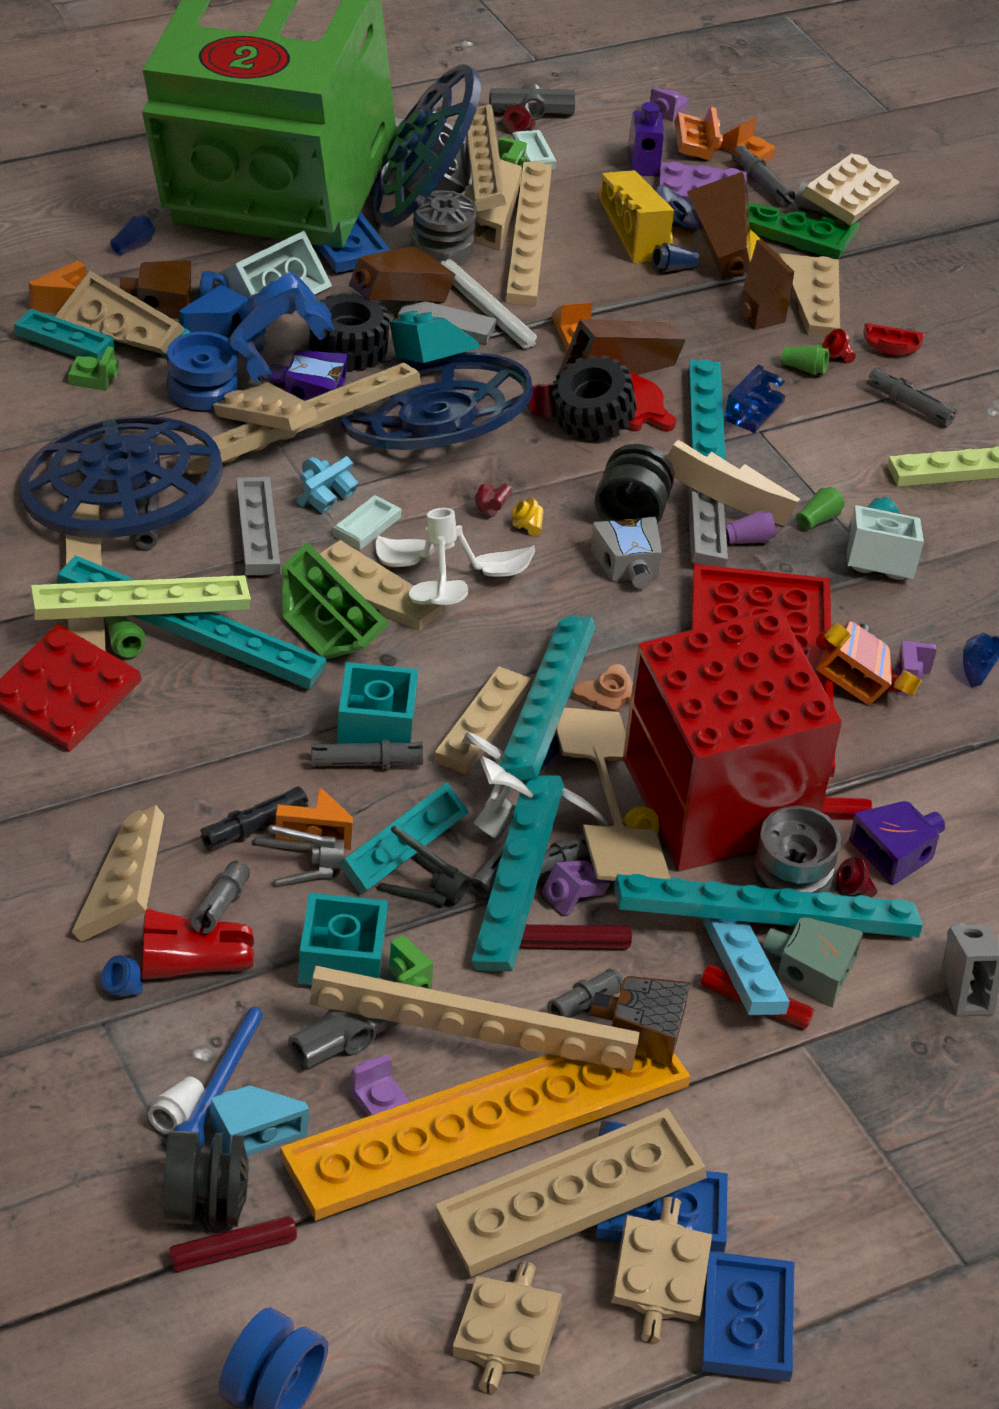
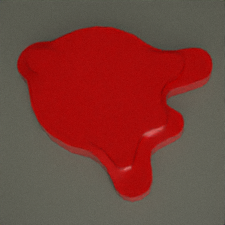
(650, 406)

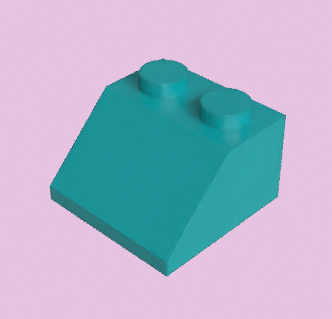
(428, 337)

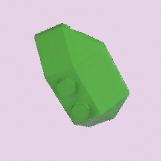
(326, 606)

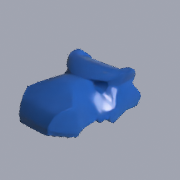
(266, 305)

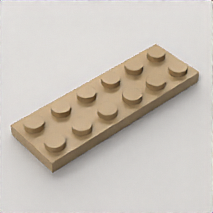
(570, 1192)

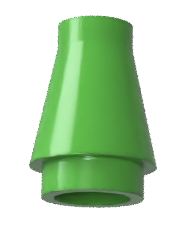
(806, 358)
(822, 507)
(125, 636)

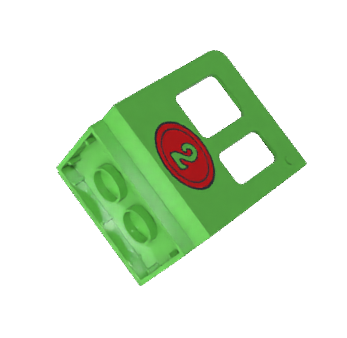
(269, 126)

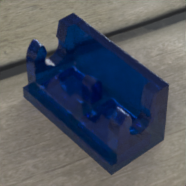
(754, 400)

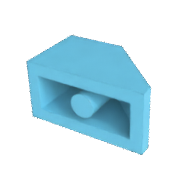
(260, 1115)

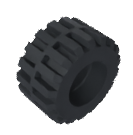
(359, 330)
(594, 398)

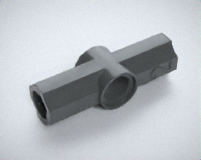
(547, 100)
(333, 1035)

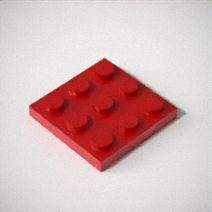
(65, 687)

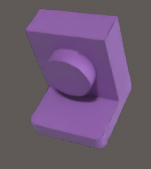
(669, 102)
(915, 658)
(571, 881)
(374, 1087)

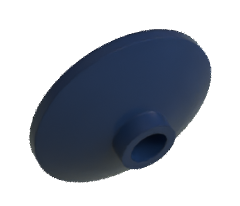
(682, 210)

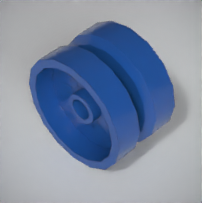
(201, 369)
(273, 1364)

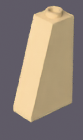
(493, 223)

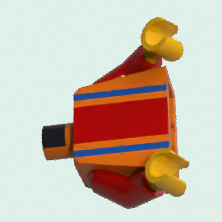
(861, 663)

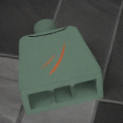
(815, 957)

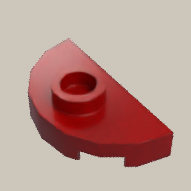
(893, 340)

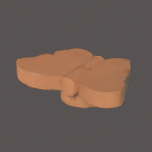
(607, 692)

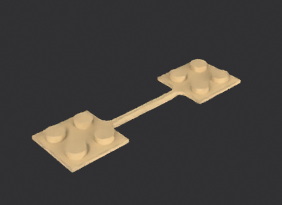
(614, 847)

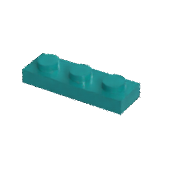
(62, 335)

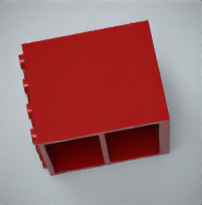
(726, 734)

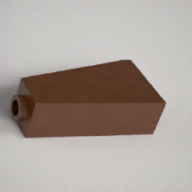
(724, 221)
(402, 276)
(636, 344)

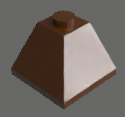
(766, 288)

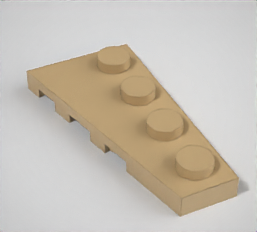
(816, 292)
(380, 586)

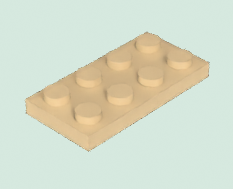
(851, 188)

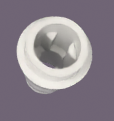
(175, 1104)

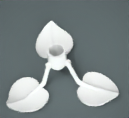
(442, 533)
(499, 810)

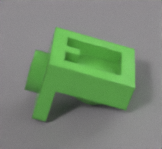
(512, 150)
(94, 372)
(410, 964)

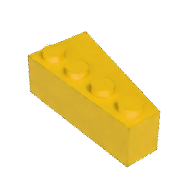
(636, 213)

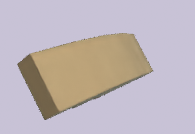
(732, 486)

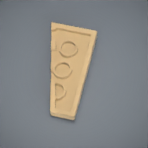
(118, 314)
(266, 406)
(125, 876)

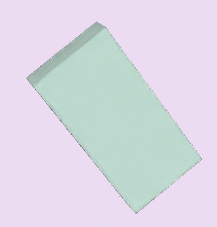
(536, 147)
(367, 522)

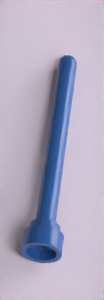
(222, 1073)

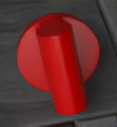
(838, 345)

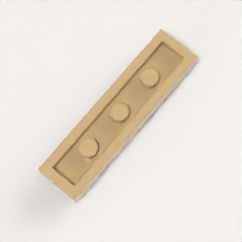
(483, 718)

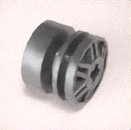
(445, 227)
(797, 850)

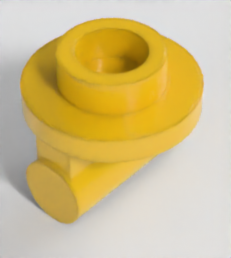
(528, 515)
(642, 818)

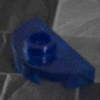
(979, 657)

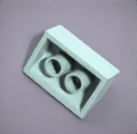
(287, 256)

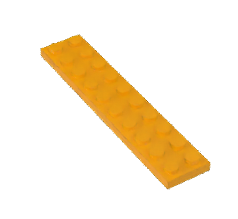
(466, 1126)

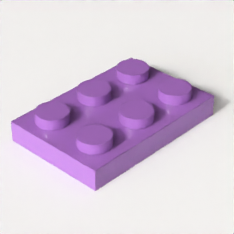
(688, 177)

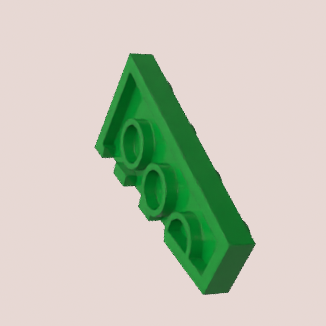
(807, 234)

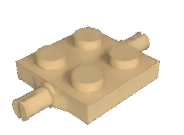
(661, 1269)
(507, 1326)

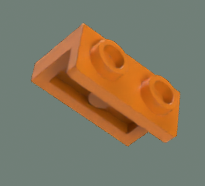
(698, 136)

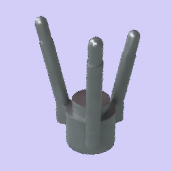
(324, 853)

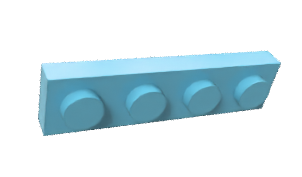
(747, 966)

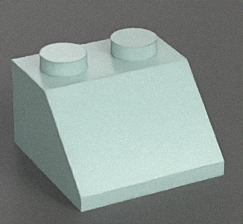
(884, 543)

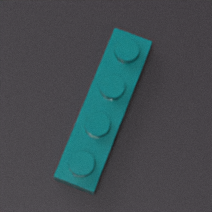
(387, 851)

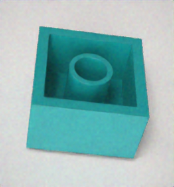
(377, 704)
(342, 935)

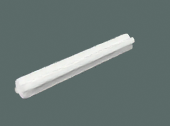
(491, 307)

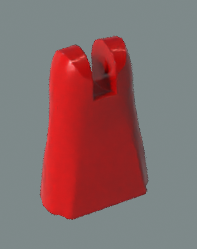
(176, 949)

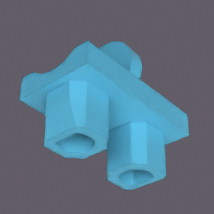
(321, 478)

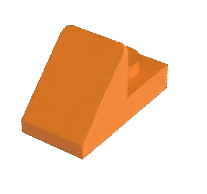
(744, 135)
(53, 289)
(567, 319)
(325, 820)

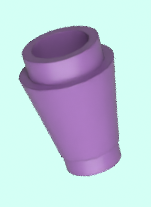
(751, 529)

